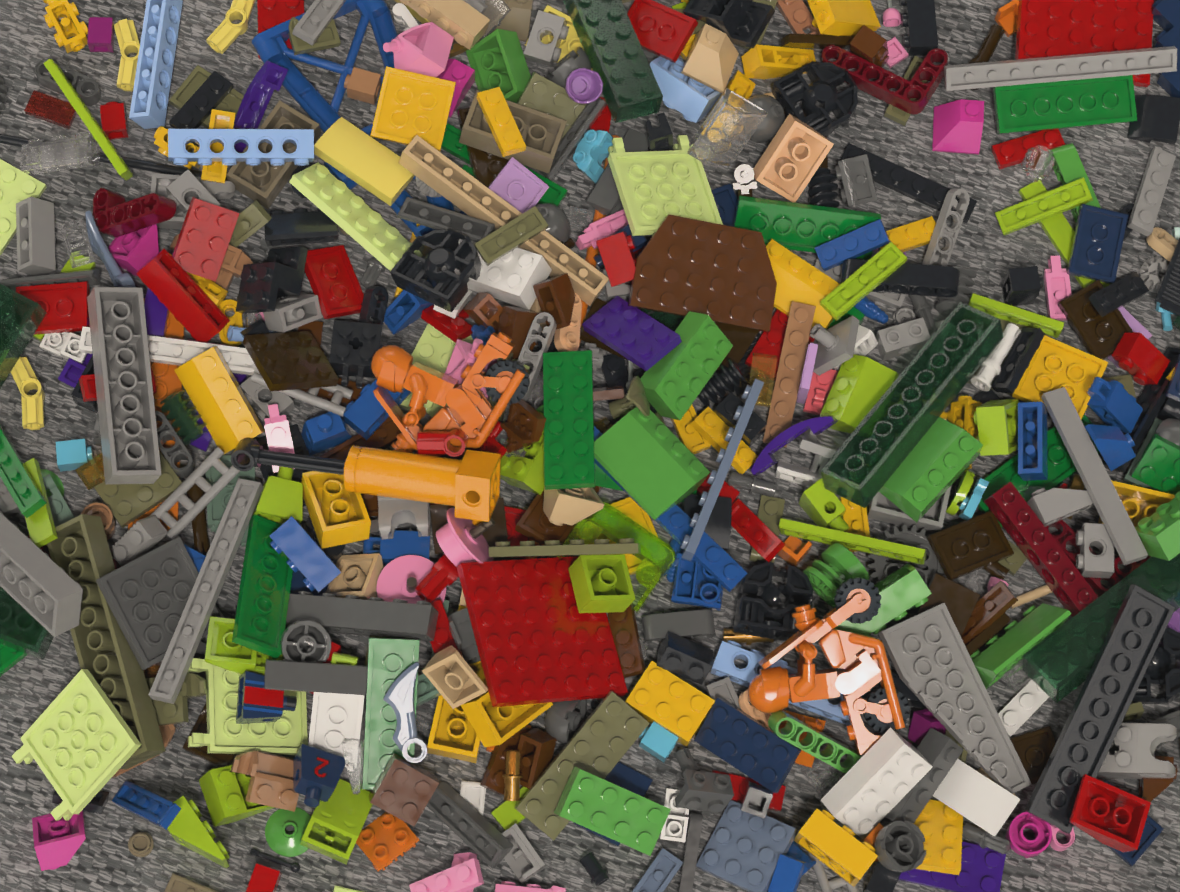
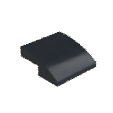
(1156, 119)
(719, 522)

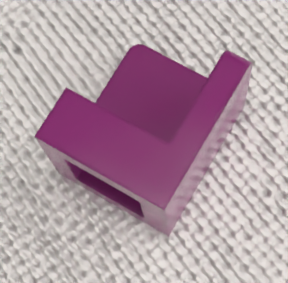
(101, 34)
(921, 724)

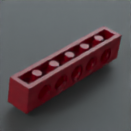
(1041, 549)

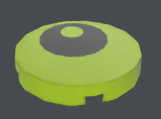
(960, 491)

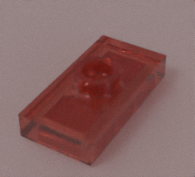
(50, 109)

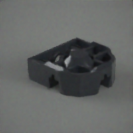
(824, 79)
(440, 249)
(768, 604)
(1162, 662)

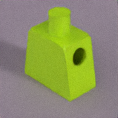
(281, 498)
(818, 501)

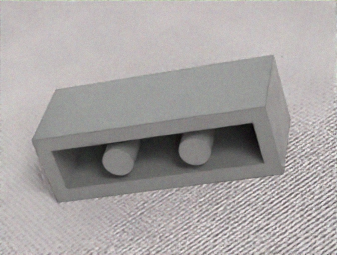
(35, 236)

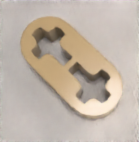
(1162, 242)

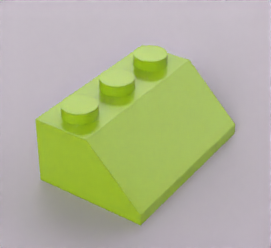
(856, 391)

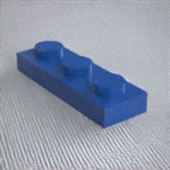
(852, 245)

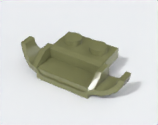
(178, 713)

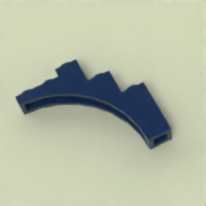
(1167, 16)

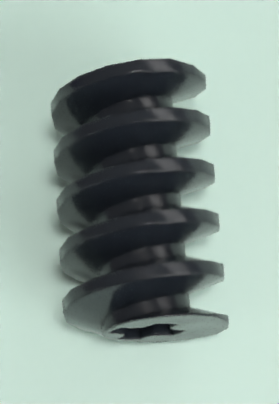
(822, 188)
(722, 381)

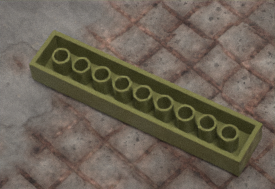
(98, 638)

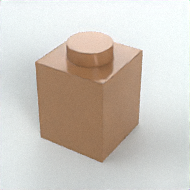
(363, 85)

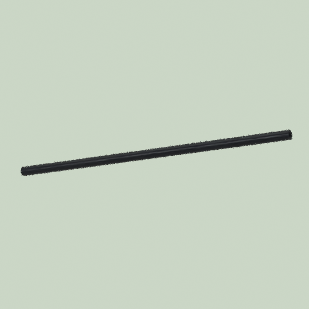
(130, 162)

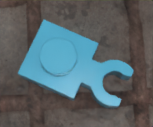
(971, 502)

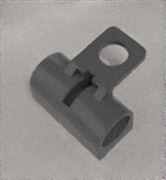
(463, 635)

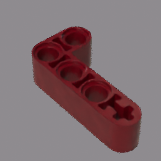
(119, 218)

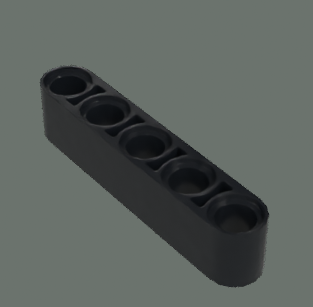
(912, 279)

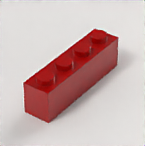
(182, 297)

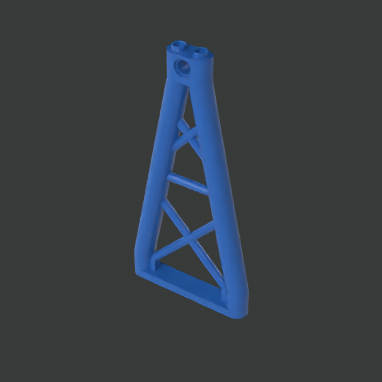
(272, 47)

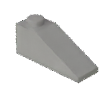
(1059, 504)

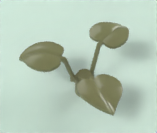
(635, 398)

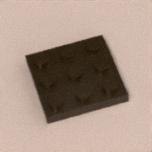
(290, 360)

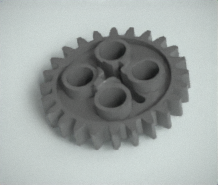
(908, 538)

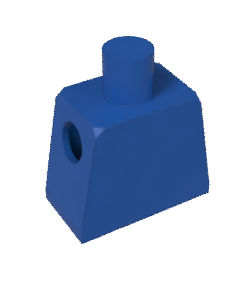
(325, 432)

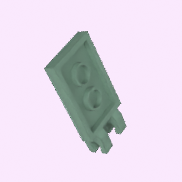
(217, 506)

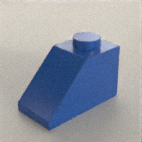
(404, 311)
(1112, 444)

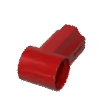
(438, 442)
(442, 575)

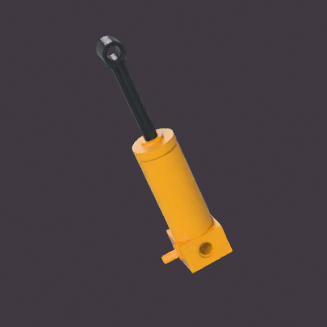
(466, 483)

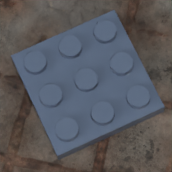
(746, 848)

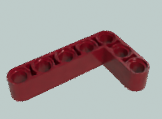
(888, 80)
(1068, 536)

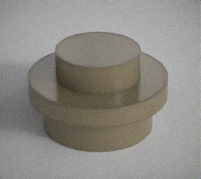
(140, 844)

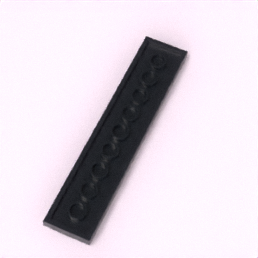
(1100, 705)

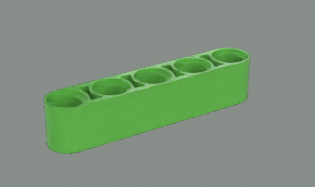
(1070, 168)
(813, 741)

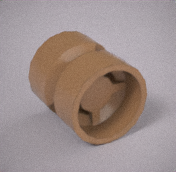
(106, 515)

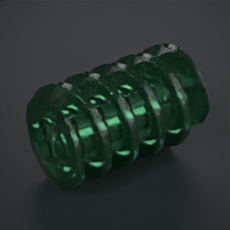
(183, 417)

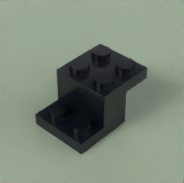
(739, 19)
(267, 281)

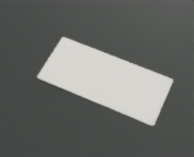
(976, 797)

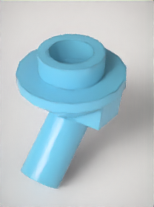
(1166, 317)

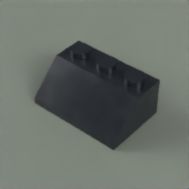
(300, 228)

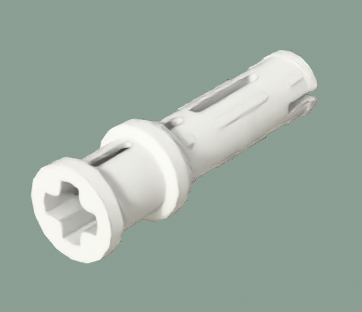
(992, 365)

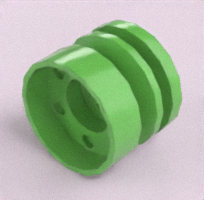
(836, 568)

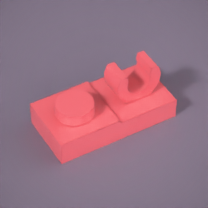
(819, 391)

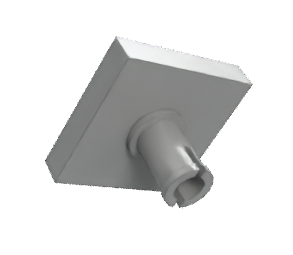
(834, 344)
(822, 445)

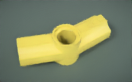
(228, 32)
(128, 43)
(31, 404)

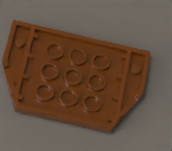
(706, 272)

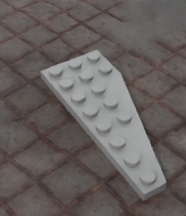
(944, 678)

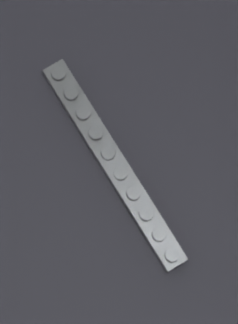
(1060, 68)
(205, 591)

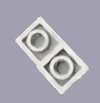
(63, 345)
(677, 820)

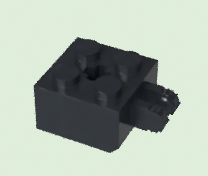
(353, 349)

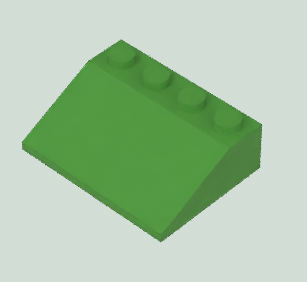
(649, 462)
(931, 468)
(1017, 641)

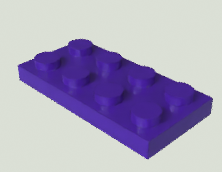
(631, 333)
(979, 872)

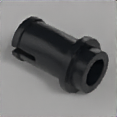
(594, 869)

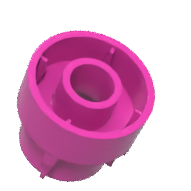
(1020, 844)

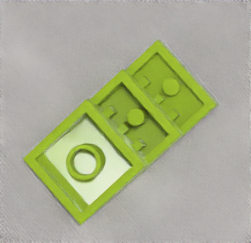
(229, 655)

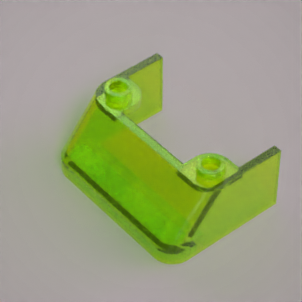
(655, 554)

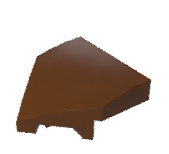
(523, 426)

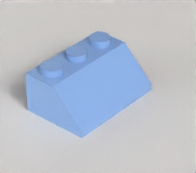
(681, 91)

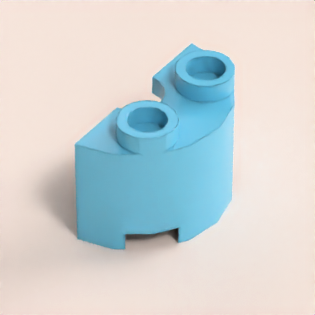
(591, 153)

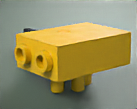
(843, 16)

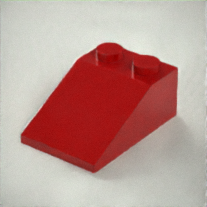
(1109, 814)

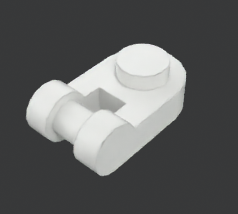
(403, 16)

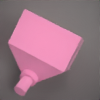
(421, 49)
(462, 356)

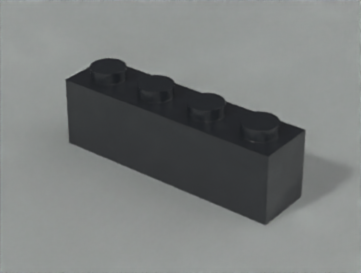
(920, 26)

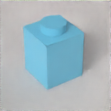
(72, 454)
(658, 741)

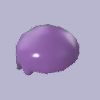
(584, 86)

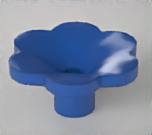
(482, 333)

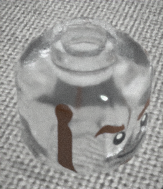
(1038, 163)

